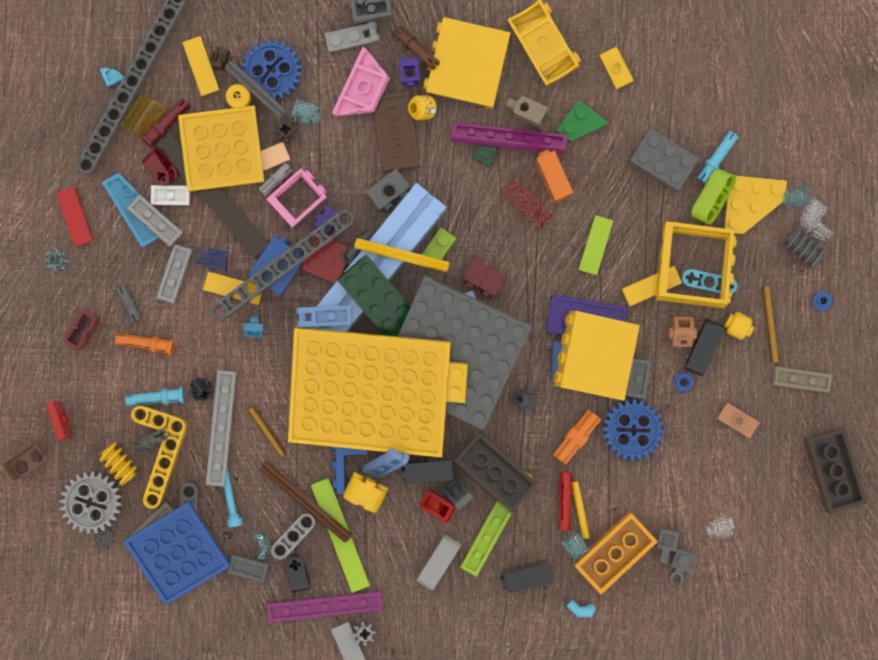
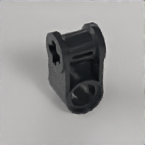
(298, 577)

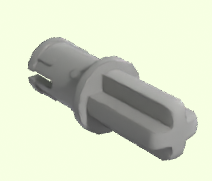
(275, 179)

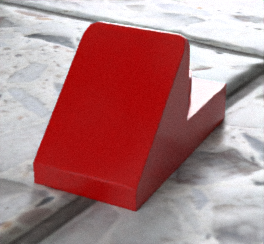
(437, 506)

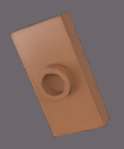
(738, 420)

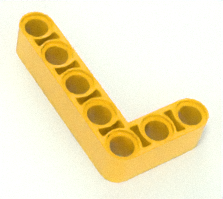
(164, 451)

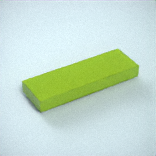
(595, 245)

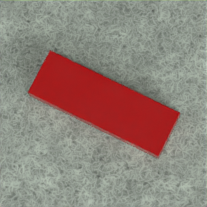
(74, 217)

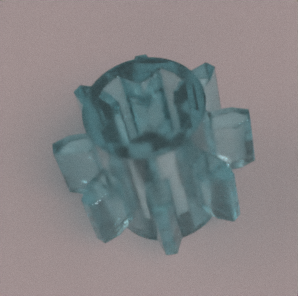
(62, 260)

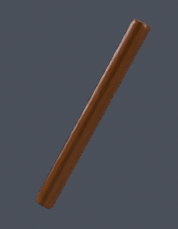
(306, 502)

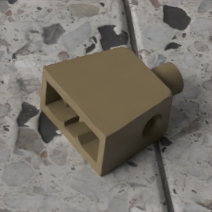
(536, 115)

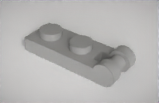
(351, 37)

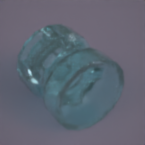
(796, 197)

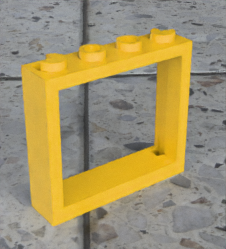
(728, 261)

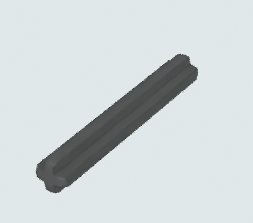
(255, 89)

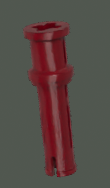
(158, 129)

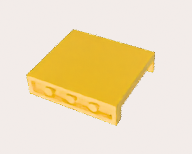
(469, 62)
(596, 355)

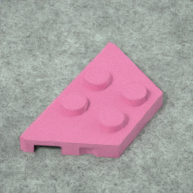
(362, 87)

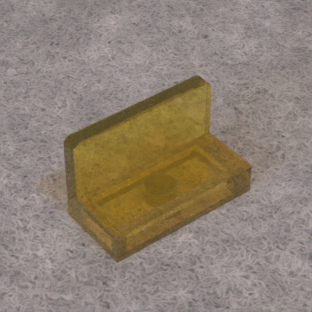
(143, 114)

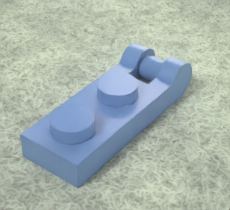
(324, 316)
(386, 463)

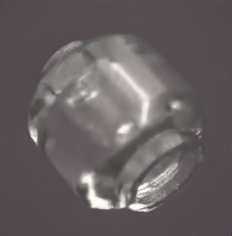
(720, 526)

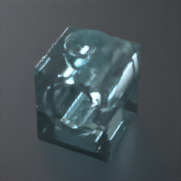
(575, 546)

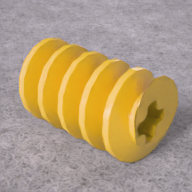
(118, 464)

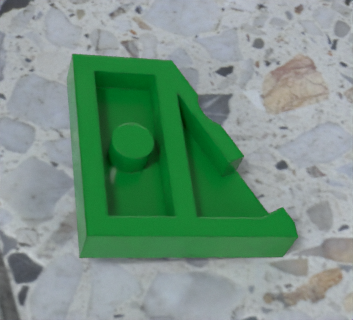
(580, 122)

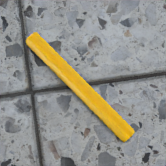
(402, 255)

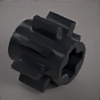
(200, 389)

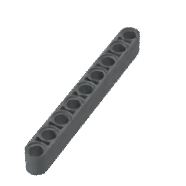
(273, 267)

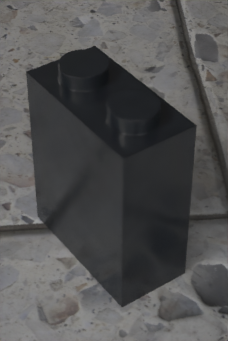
(427, 471)
(526, 576)

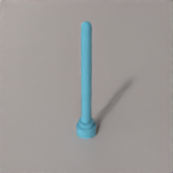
(233, 518)

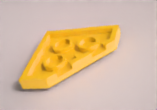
(751, 201)

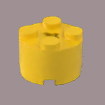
(365, 492)

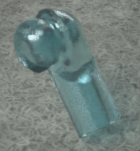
(264, 544)

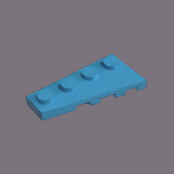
(123, 195)

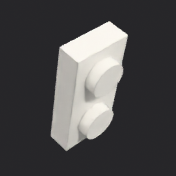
(170, 195)

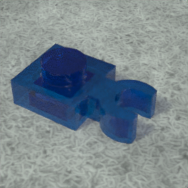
(214, 259)

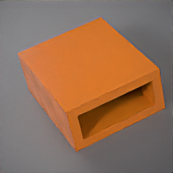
(553, 176)

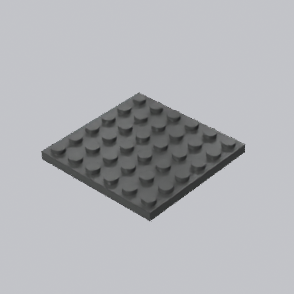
(478, 336)

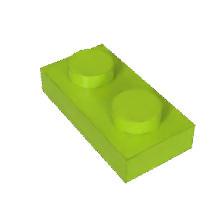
(439, 245)

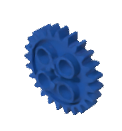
(285, 80)
(633, 413)

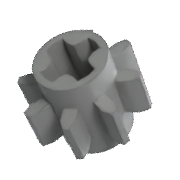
(366, 637)

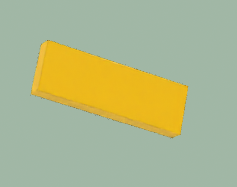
(201, 66)
(223, 285)
(648, 287)

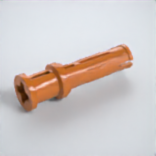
(153, 344)

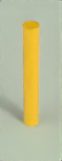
(580, 510)

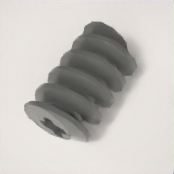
(804, 248)

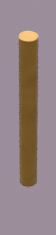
(770, 324)

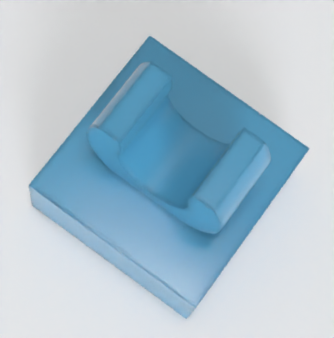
(253, 328)

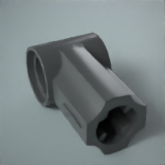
(192, 498)

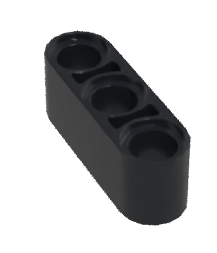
(704, 347)

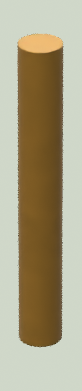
(266, 431)

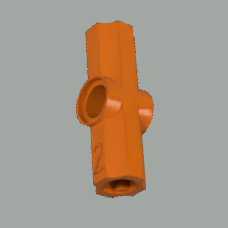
(577, 436)

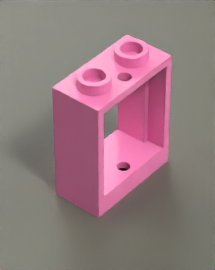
(307, 176)

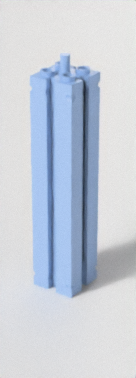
(401, 230)

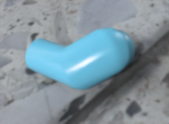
(581, 611)

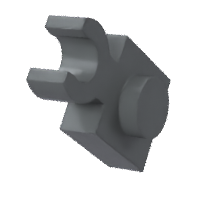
(681, 562)

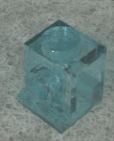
(305, 112)

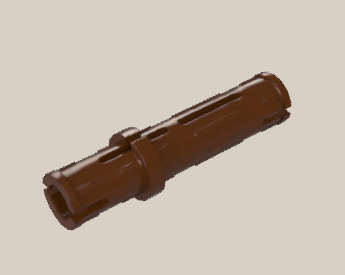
(410, 42)

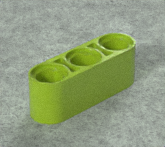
(713, 196)

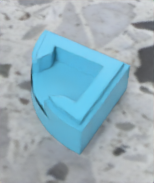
(111, 76)

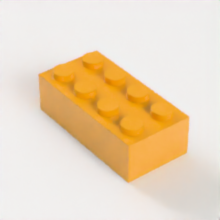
(615, 552)

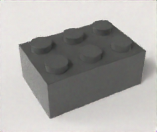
(663, 160)

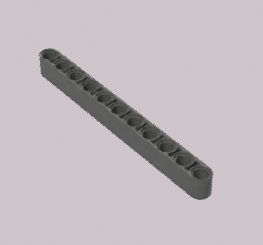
(131, 91)

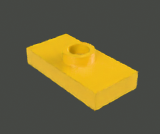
(616, 68)

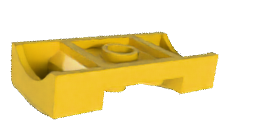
(544, 43)

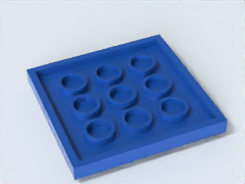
(177, 553)

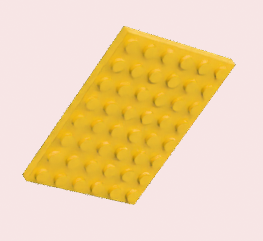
(368, 391)

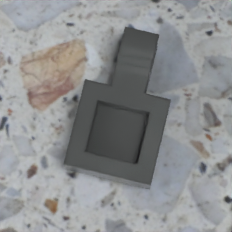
(668, 542)

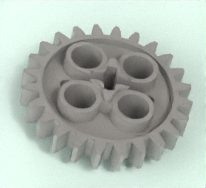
(96, 486)

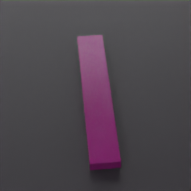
(508, 138)
(325, 606)

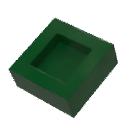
(485, 154)

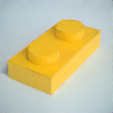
(457, 382)

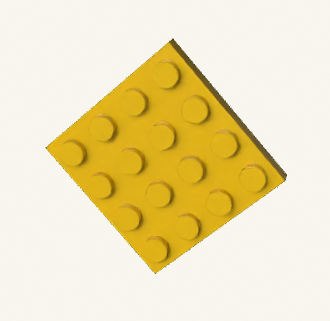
(221, 148)

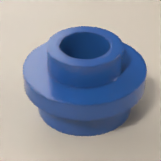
(816, 300)
(689, 382)

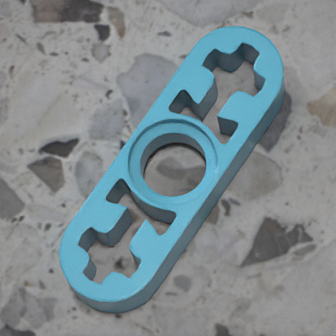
(704, 274)

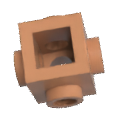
(683, 335)

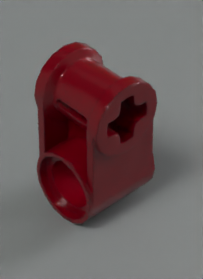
(158, 165)

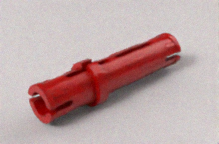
(565, 501)

